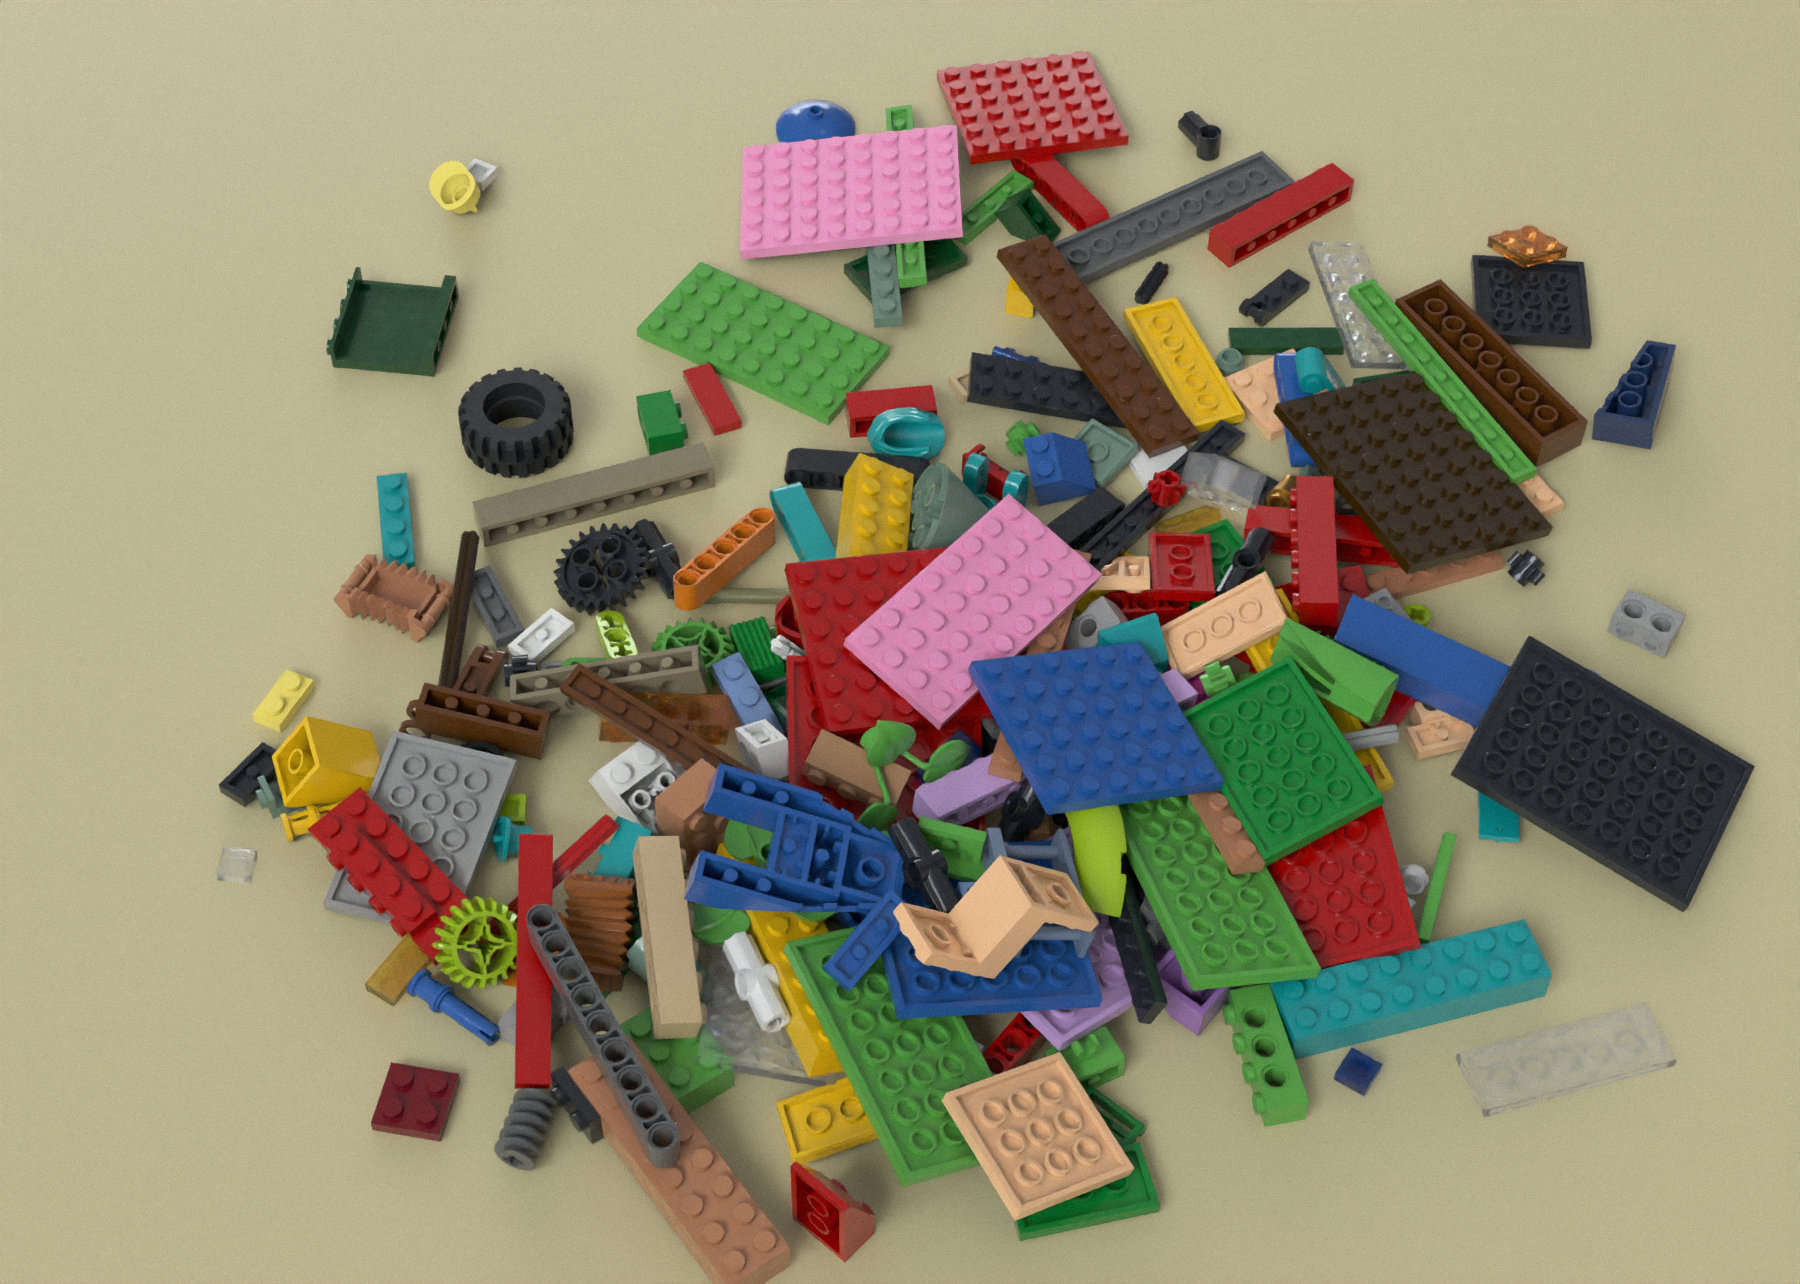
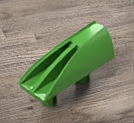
(1337, 673)

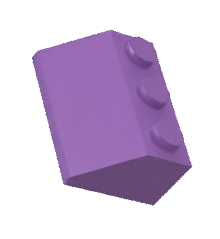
(1189, 1007)

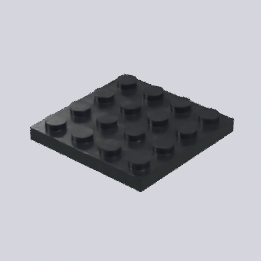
(1533, 303)

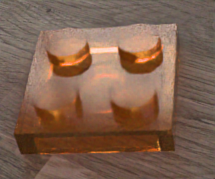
(1527, 246)

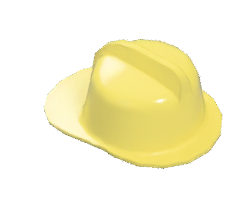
(454, 188)

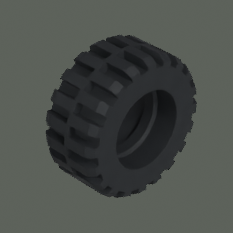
(512, 396)

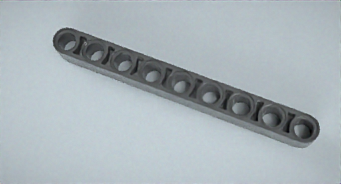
(605, 1046)

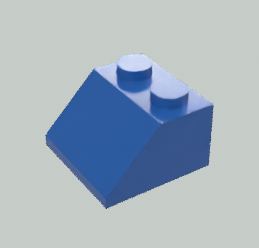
(1058, 468)

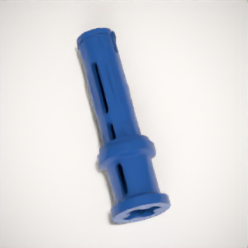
(443, 999)

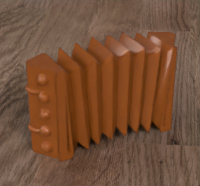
(601, 925)

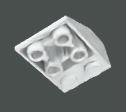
(633, 783)

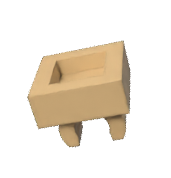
(959, 385)

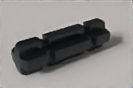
(1151, 283)

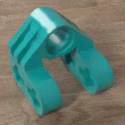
(976, 478)

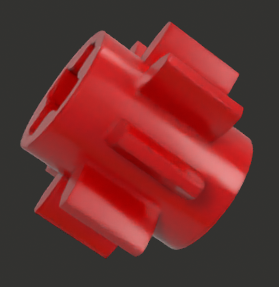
(1166, 488)

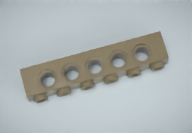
(661, 671)

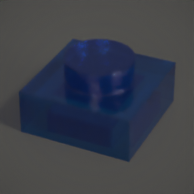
(1358, 1071)

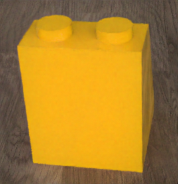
(324, 763)

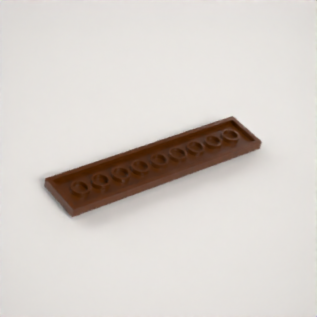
(1098, 346)

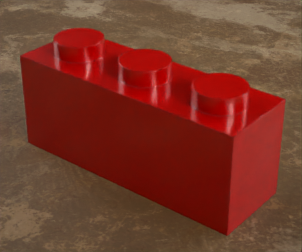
(866, 405)

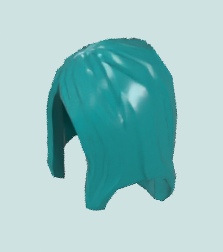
(907, 433)

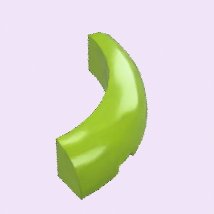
(1098, 850)

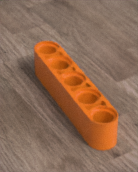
(724, 559)

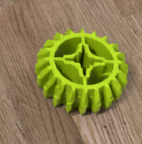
(482, 968)

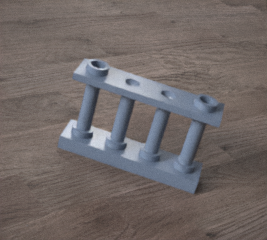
(1061, 856)

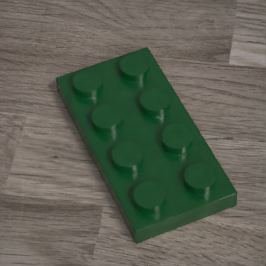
(940, 255)

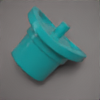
(506, 837)

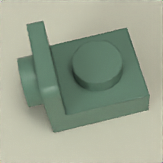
(271, 797)

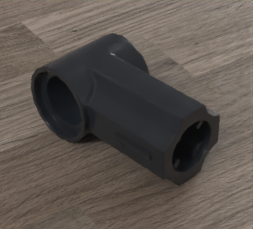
(1204, 136)

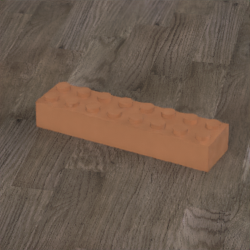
(695, 1195)

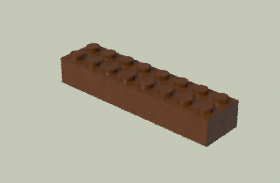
(1497, 376)

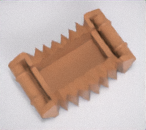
(394, 595)

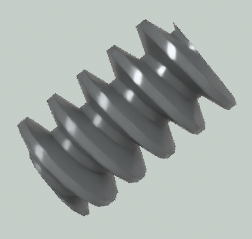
(525, 1128)

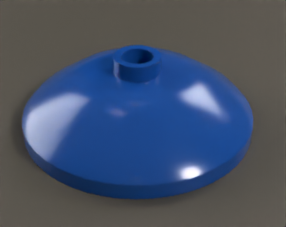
(814, 121)

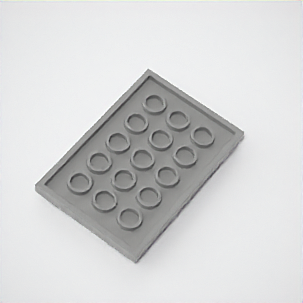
(442, 801)

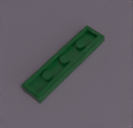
(1278, 340)

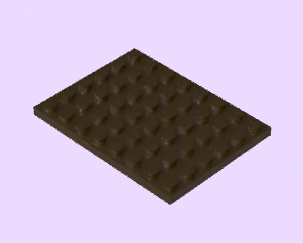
(1412, 471)

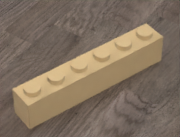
(668, 938)

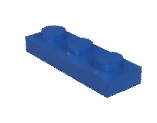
(865, 943)

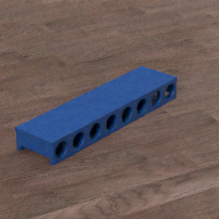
(1427, 663)

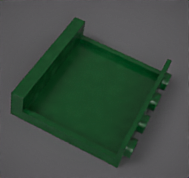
(392, 326)

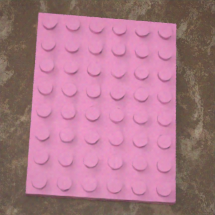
(850, 192)

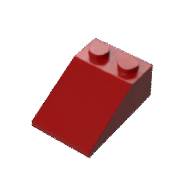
(829, 1211)

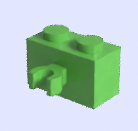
(1093, 1058)

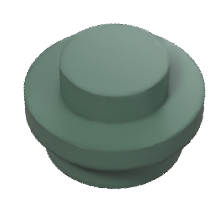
(1229, 361)

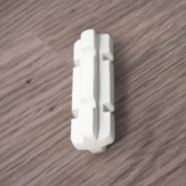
(783, 647)

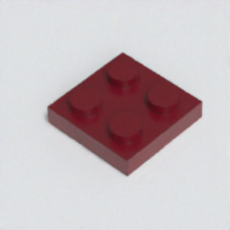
(415, 1102)

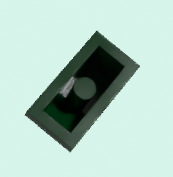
(1026, 217)

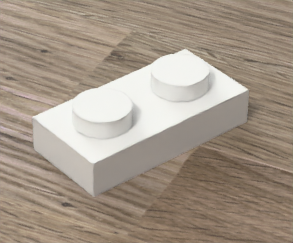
(542, 636)

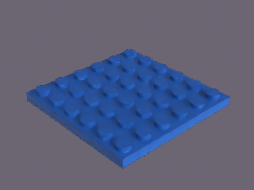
(1094, 727)
(1041, 979)

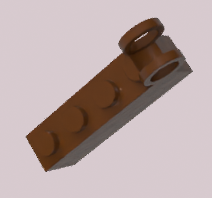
(478, 718)

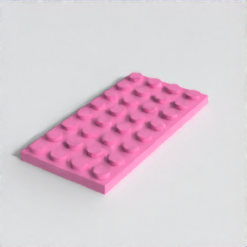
(972, 604)

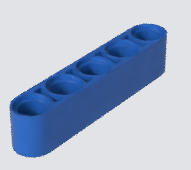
(1287, 390)

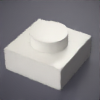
(482, 172)

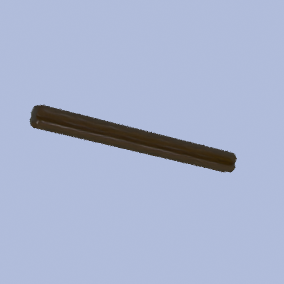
(459, 609)

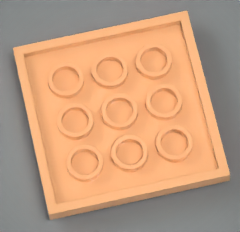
(1037, 1135)

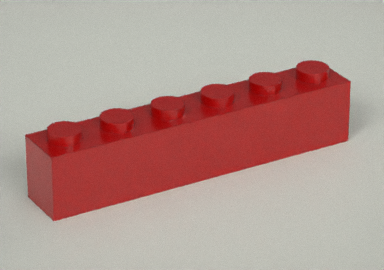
(1280, 214)
(1353, 538)
(1315, 551)

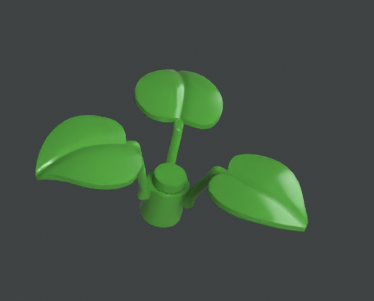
(883, 746)
(718, 925)

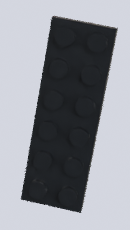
(1037, 389)

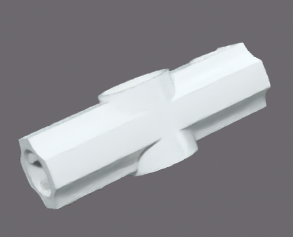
(756, 982)

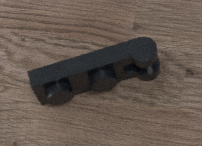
(1274, 297)

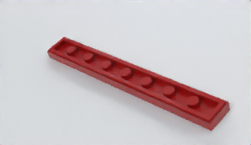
(532, 980)

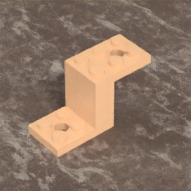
(994, 918)

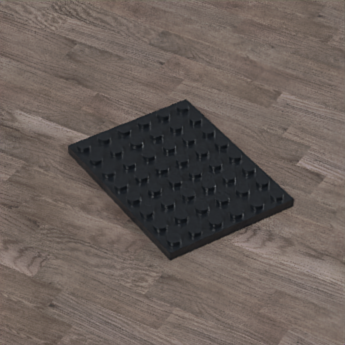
(1604, 772)

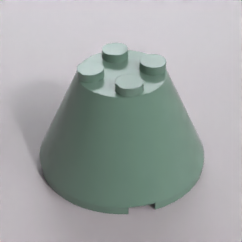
(941, 509)

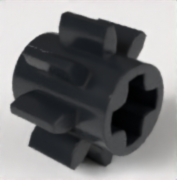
(1525, 568)
(519, 665)

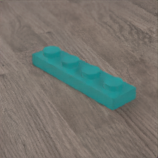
(396, 519)

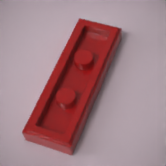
(712, 399)

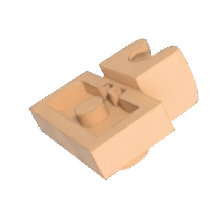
(1436, 732)

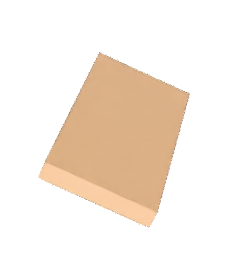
(1224, 626)

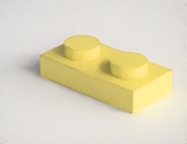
(283, 700)

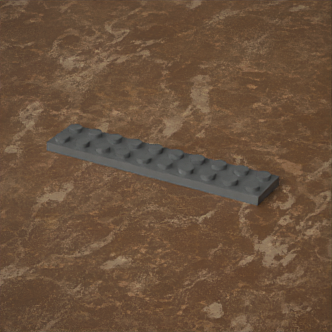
(1172, 217)

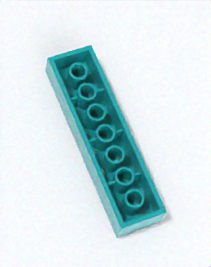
(1412, 989)

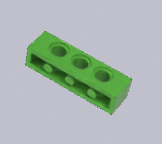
(1258, 1006)

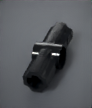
(663, 555)
(1248, 559)
(1021, 813)
(923, 866)

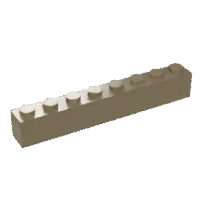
(593, 494)

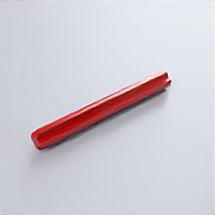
(572, 857)

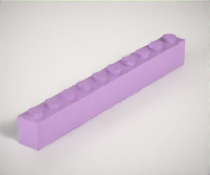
(973, 792)

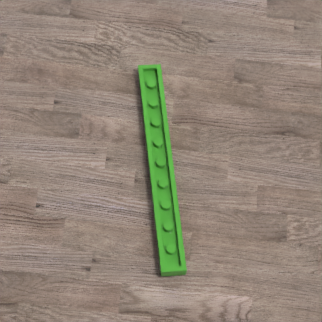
(911, 255)
(1440, 379)

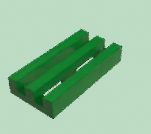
(1137, 1128)

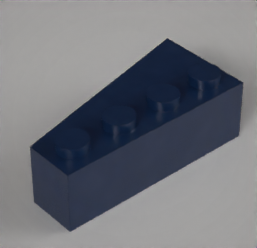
(1636, 403)

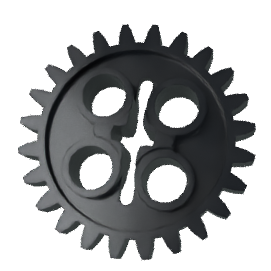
(623, 564)

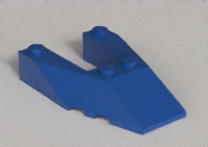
(814, 858)

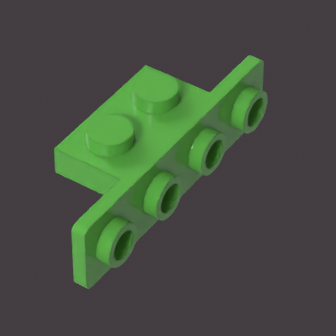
(958, 844)

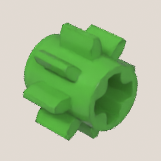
(1017, 433)
(1217, 678)

